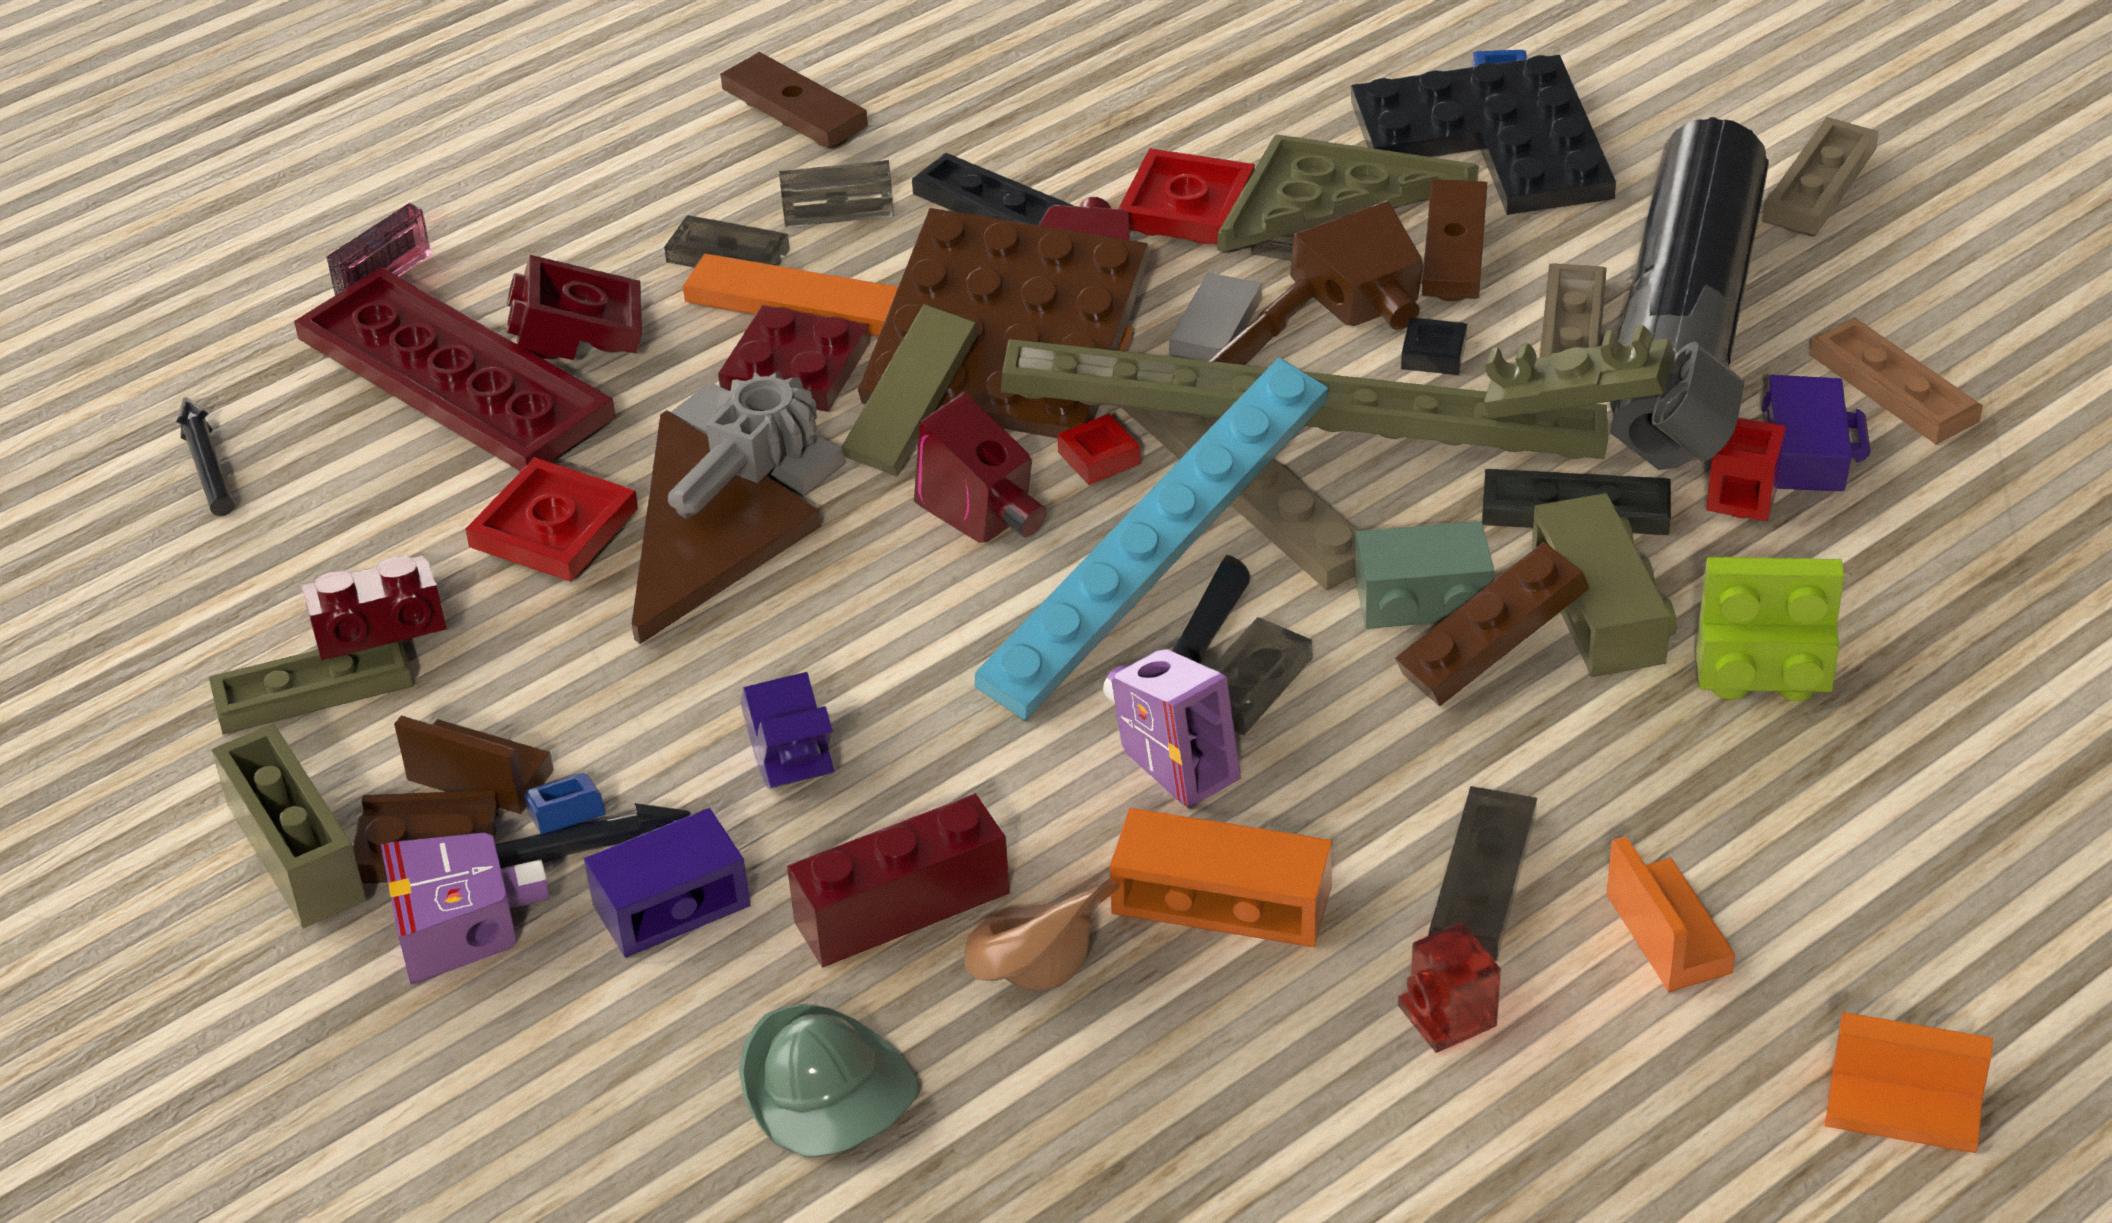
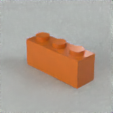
(1221, 877)

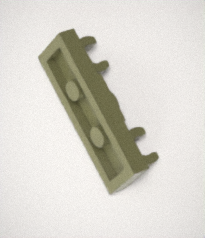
(1578, 375)

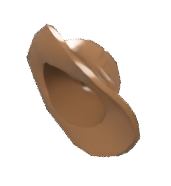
(1035, 944)

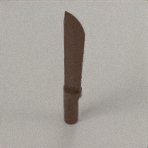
(1267, 325)

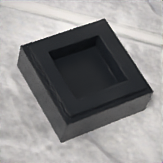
(1434, 346)

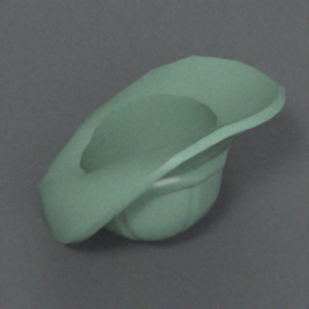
(822, 1080)

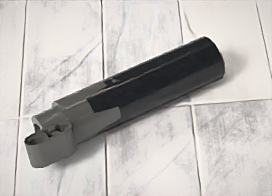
(1693, 290)

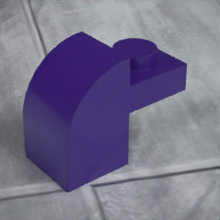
(787, 730)

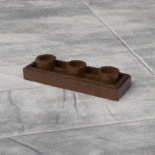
(794, 100)
(1454, 239)

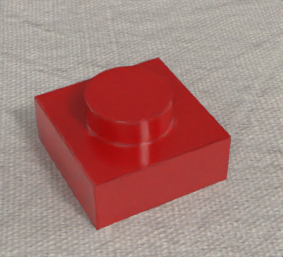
(1098, 449)

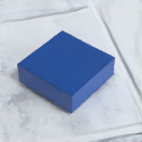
(564, 803)

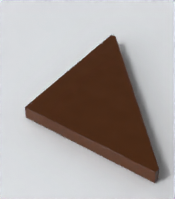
(702, 555)

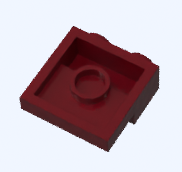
(568, 304)
(373, 606)

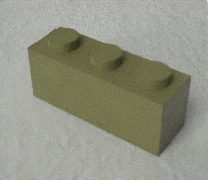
(1622, 616)
(289, 825)

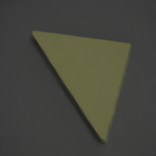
(1318, 181)

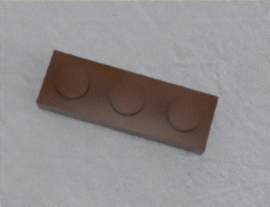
(1492, 623)

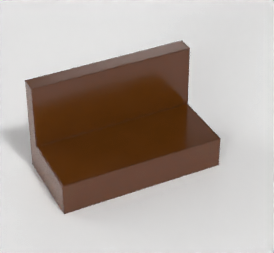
(470, 760)

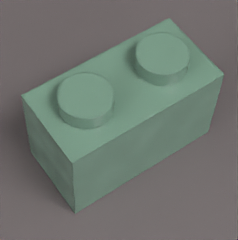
(1420, 572)

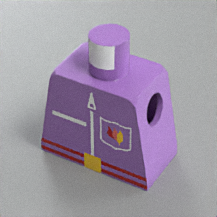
(1176, 723)
(455, 900)

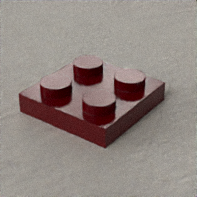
(799, 346)

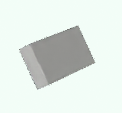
(1214, 316)

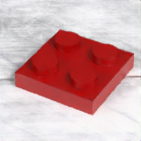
(1184, 194)
(552, 519)

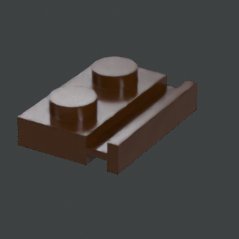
(416, 817)

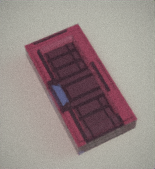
(392, 244)

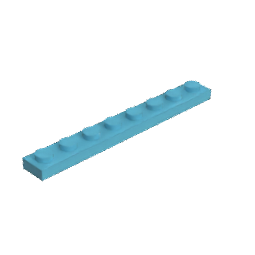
(1149, 539)

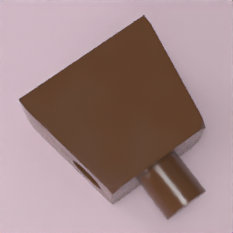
(1361, 266)

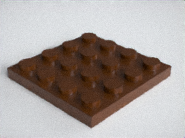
(1015, 286)

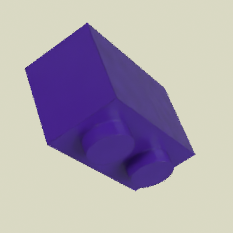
(667, 882)

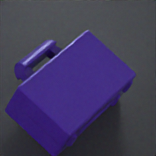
(1817, 431)

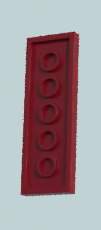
(455, 369)

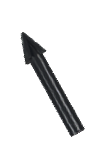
(197, 434)
(587, 836)

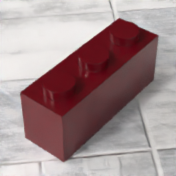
(899, 879)

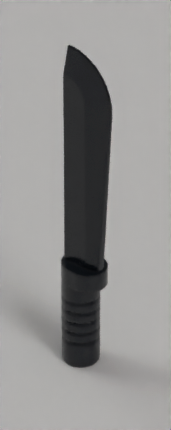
(1213, 609)

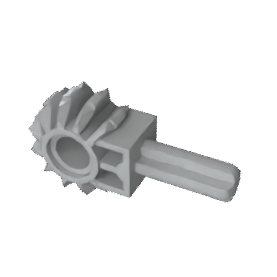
(748, 437)

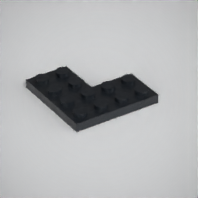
(1513, 111)

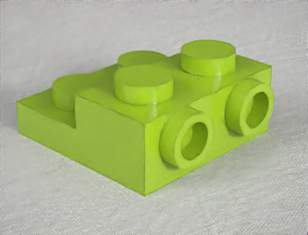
(1769, 626)

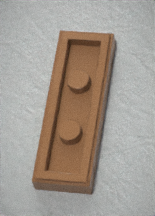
(1896, 380)

